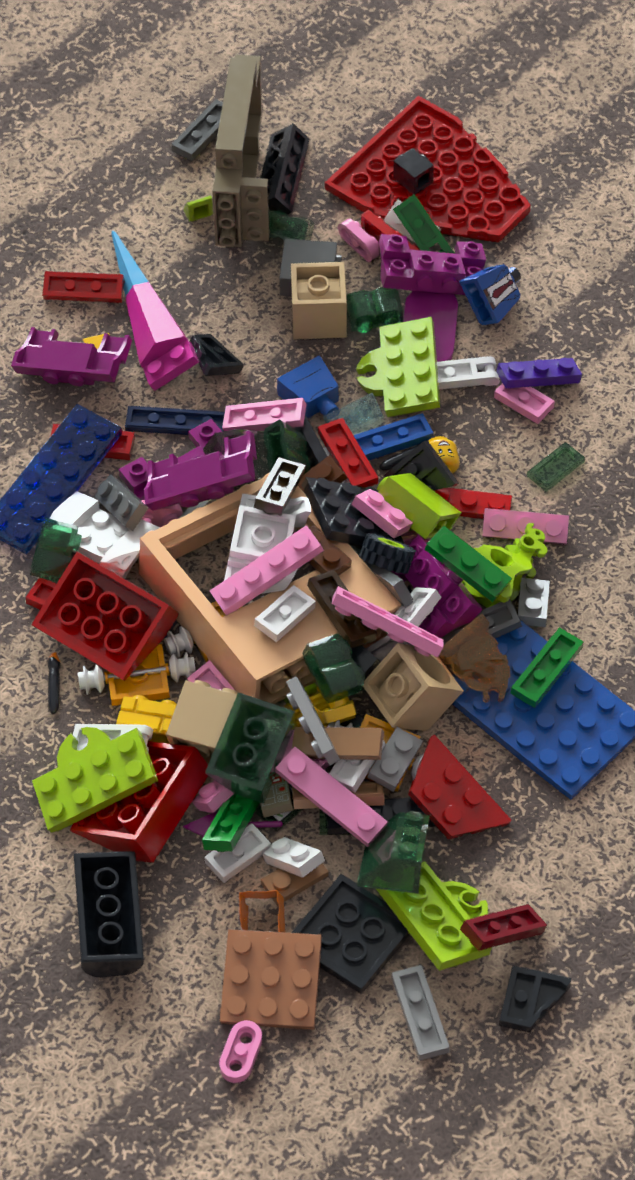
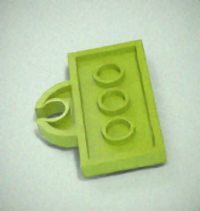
(403, 368)
(93, 776)
(437, 916)

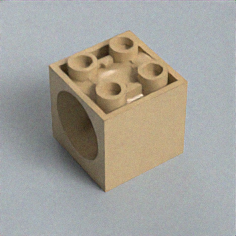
(319, 300)
(411, 688)
(200, 716)

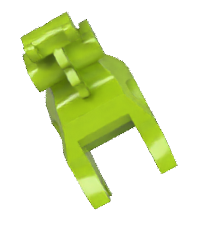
(514, 561)

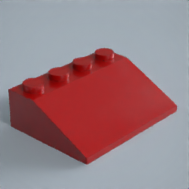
(104, 617)
(151, 814)

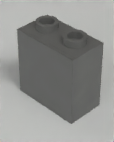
(304, 252)

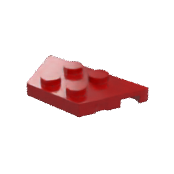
(452, 795)

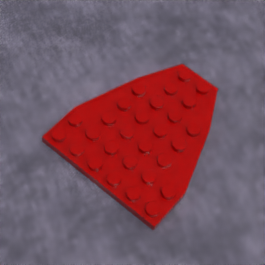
(469, 183)

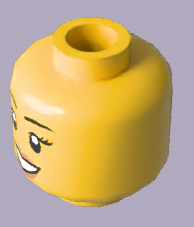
(447, 451)

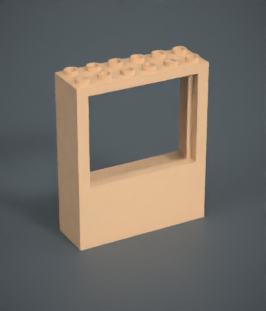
(232, 642)

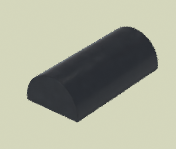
(108, 913)

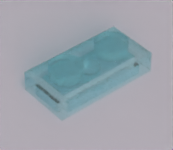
(357, 413)

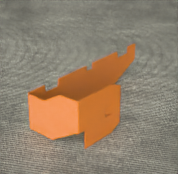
(244, 908)

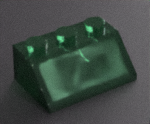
(251, 747)
(397, 855)

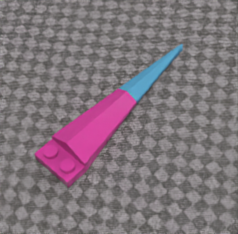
(159, 340)

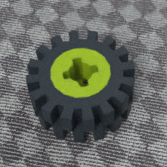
(387, 553)

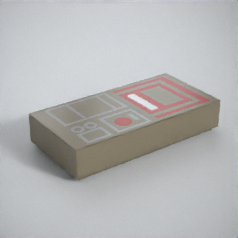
(278, 798)

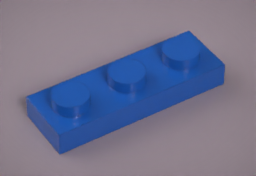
(394, 436)

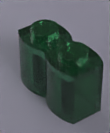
(290, 227)
(373, 309)
(285, 443)
(54, 549)
(333, 667)

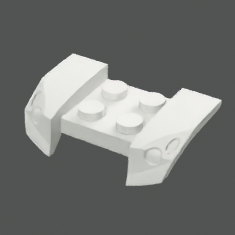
(259, 532)
(102, 534)

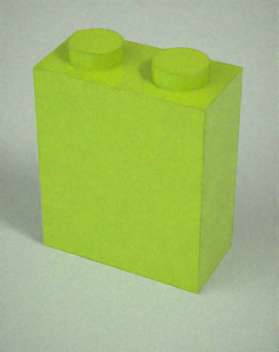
(419, 504)

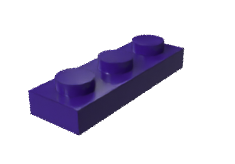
(539, 373)

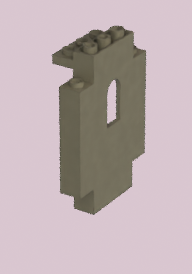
(239, 196)

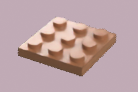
(271, 979)

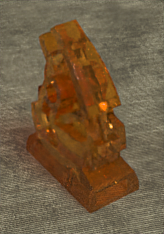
(476, 656)

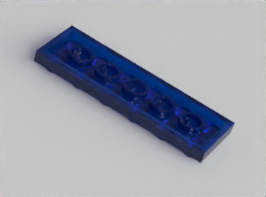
(54, 475)

